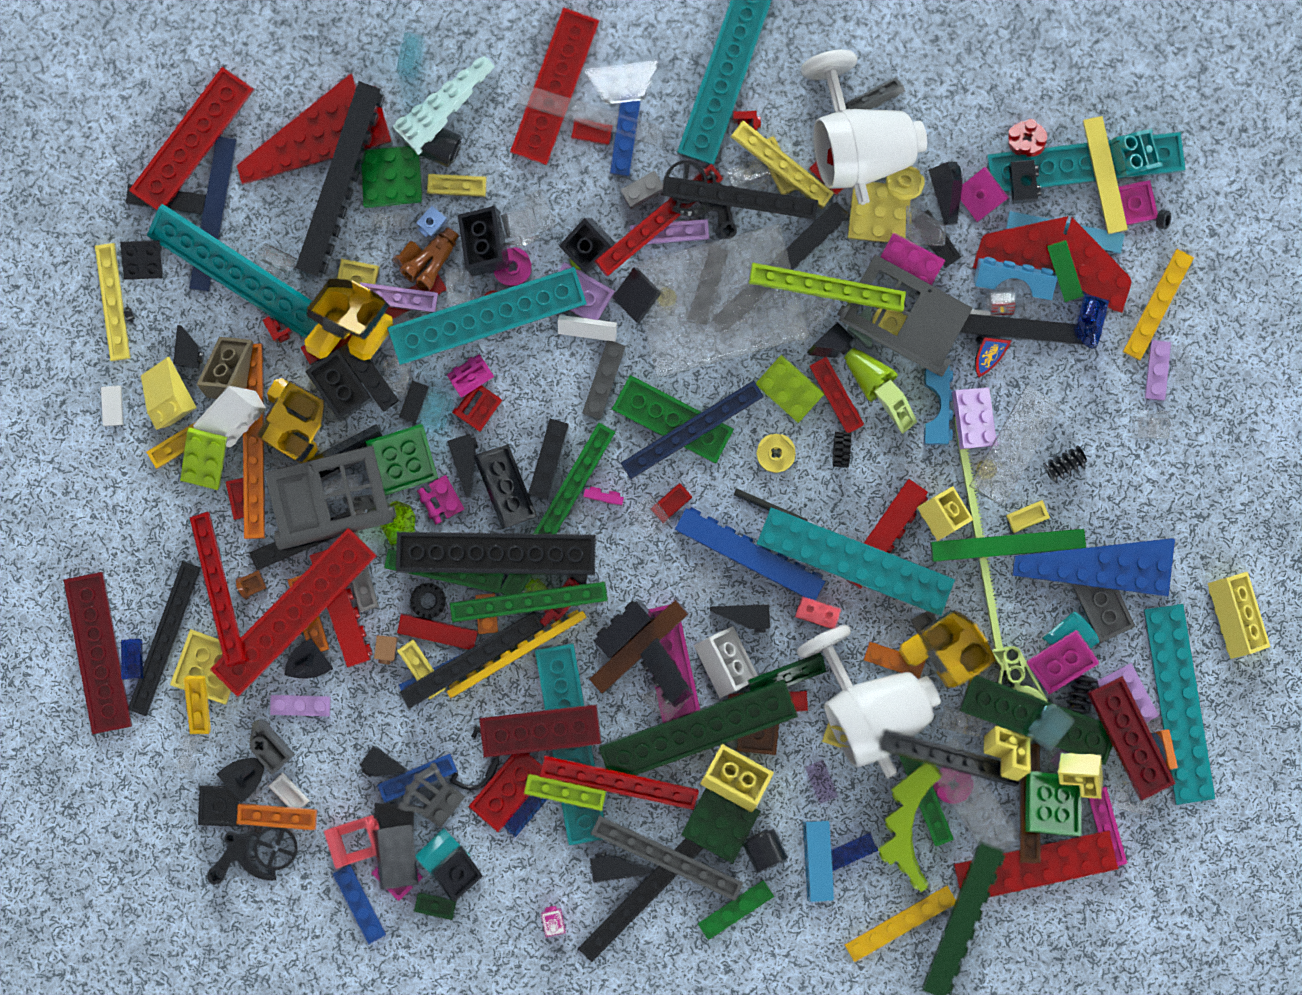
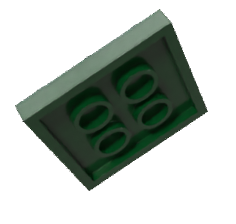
(719, 825)

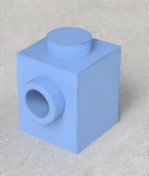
(431, 222)

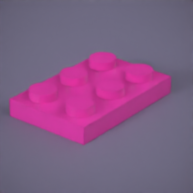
(912, 258)
(1063, 662)

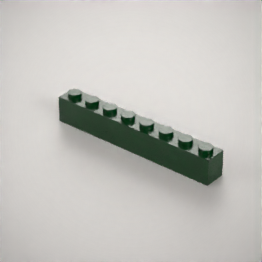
(962, 919)

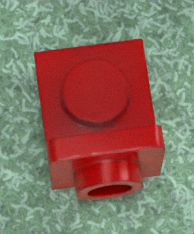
(747, 116)
(274, 327)

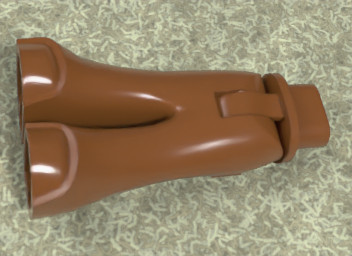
(437, 250)

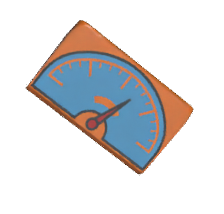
(1165, 746)

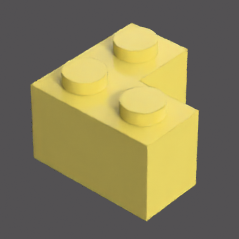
(1012, 749)
(1082, 771)

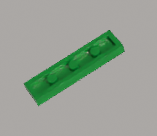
(735, 910)

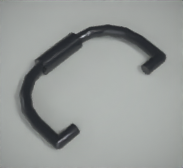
(489, 774)

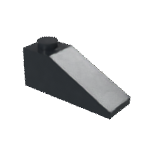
(947, 187)
(462, 452)
(749, 616)
(612, 867)

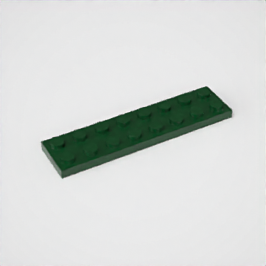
(1019, 710)

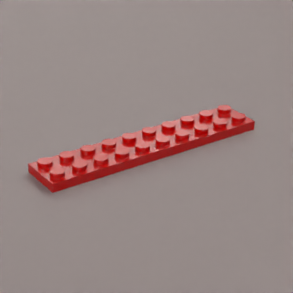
(296, 610)

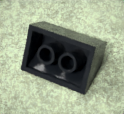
(665, 673)

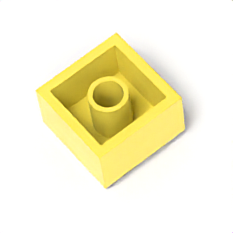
(945, 513)

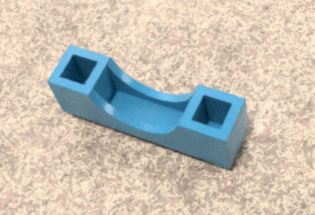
(991, 273)
(938, 431)

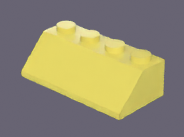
(1238, 615)

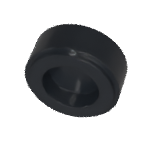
(1163, 219)

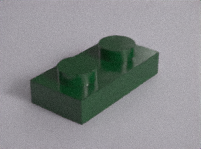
(435, 906)

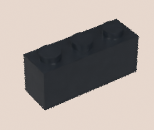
(623, 628)

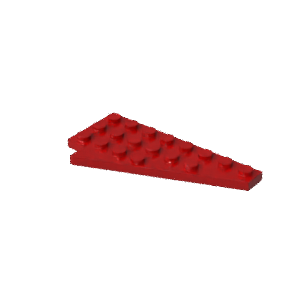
(309, 136)

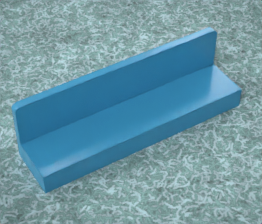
(818, 861)

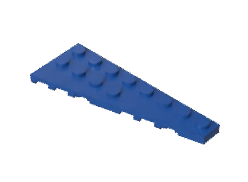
(1124, 567)

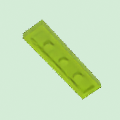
(565, 792)

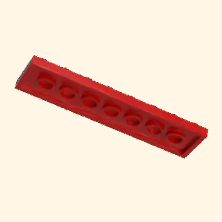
(559, 76)
(191, 139)
(1058, 863)

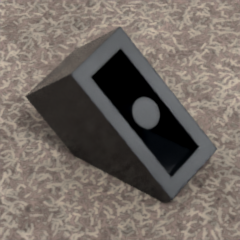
(832, 343)
(187, 351)
(379, 764)

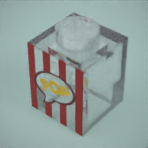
(1001, 301)

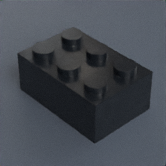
(483, 241)
(339, 385)

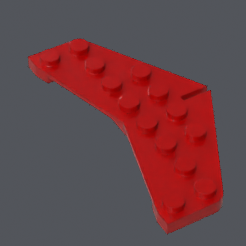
(1028, 245)

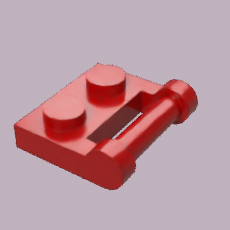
(482, 409)

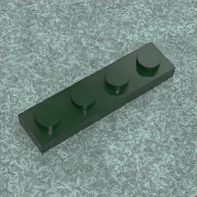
(792, 673)

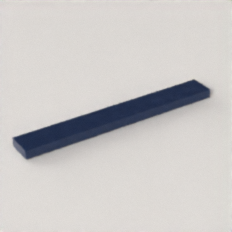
(215, 201)
(692, 430)

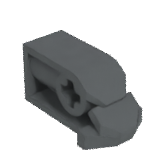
(274, 751)

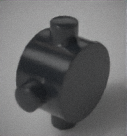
(129, 314)

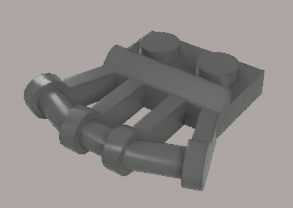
(441, 803)

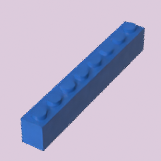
(749, 554)

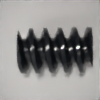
(1066, 464)
(1080, 695)

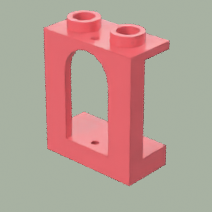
(817, 613)
(336, 844)

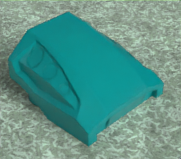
(1135, 152)
(1069, 625)
(437, 850)

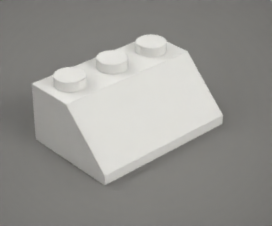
(231, 414)
(725, 661)

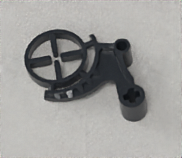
(723, 211)
(238, 851)

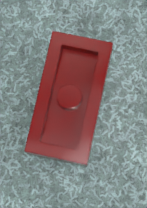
(236, 497)

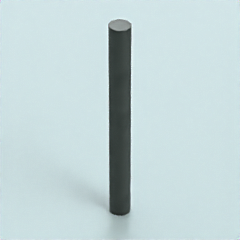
(762, 503)

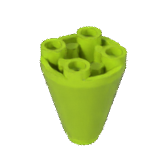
(868, 372)

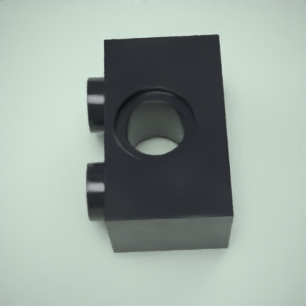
(1021, 193)

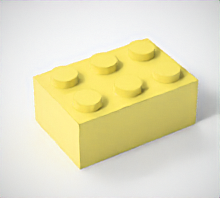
(737, 778)

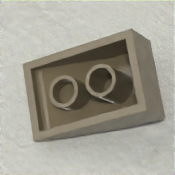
(226, 366)

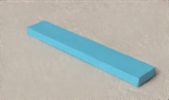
(1109, 242)

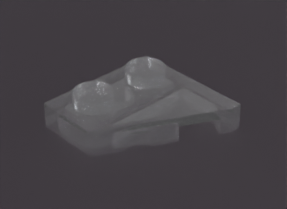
(658, 704)

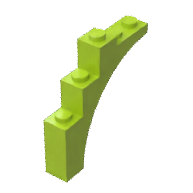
(900, 846)

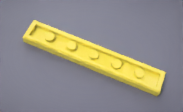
(781, 164)
(1105, 175)
(112, 302)

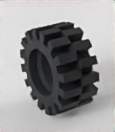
(841, 449)
(419, 592)

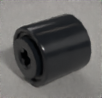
(443, 148)
(765, 850)

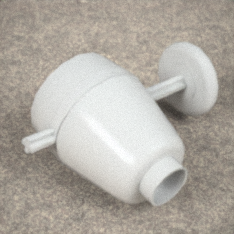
(863, 141)
(868, 708)

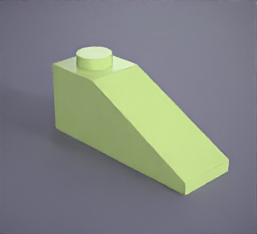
(896, 406)

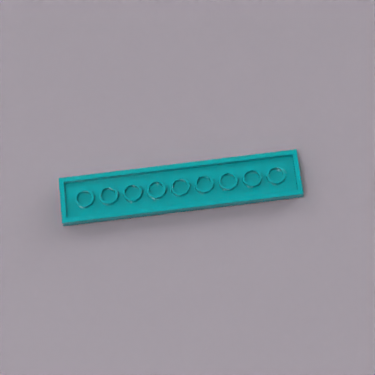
(723, 79)
(1073, 163)
(232, 270)
(487, 316)
(855, 561)
(561, 690)
(1179, 702)

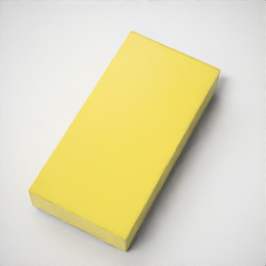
(1027, 516)

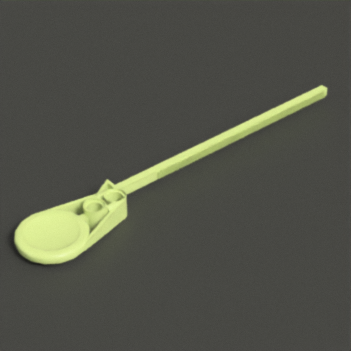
(1000, 653)

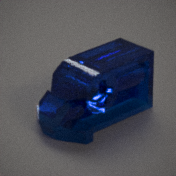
(1092, 314)

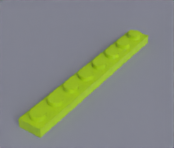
(827, 287)

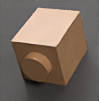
(385, 649)

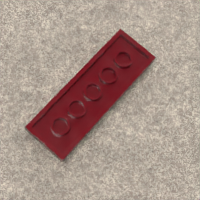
(540, 731)
(1131, 738)

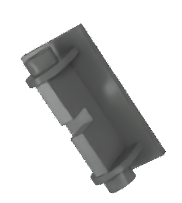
(361, 503)

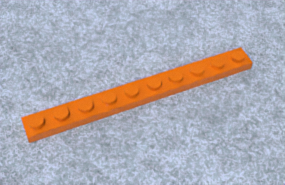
(254, 457)

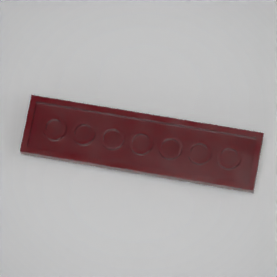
(97, 653)

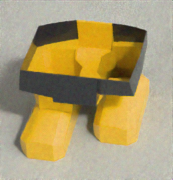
(344, 310)
(281, 424)
(953, 647)

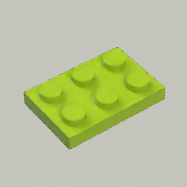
(790, 388)
(203, 458)

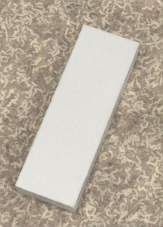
(587, 328)

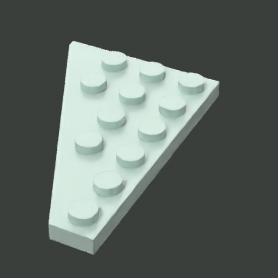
(430, 116)

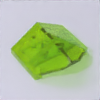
(402, 523)

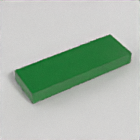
(1065, 271)

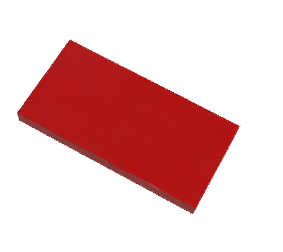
(505, 790)

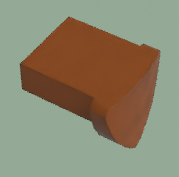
(407, 254)
(250, 584)

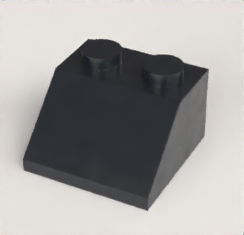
(586, 244)

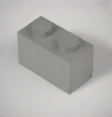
(642, 190)

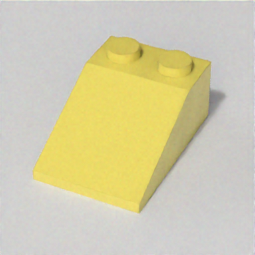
(165, 395)

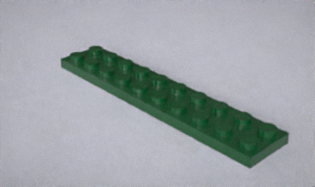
(700, 730)

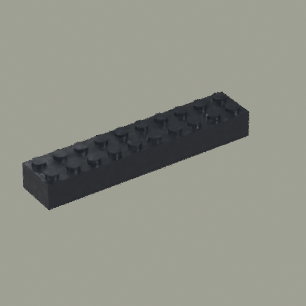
(339, 179)
(495, 553)

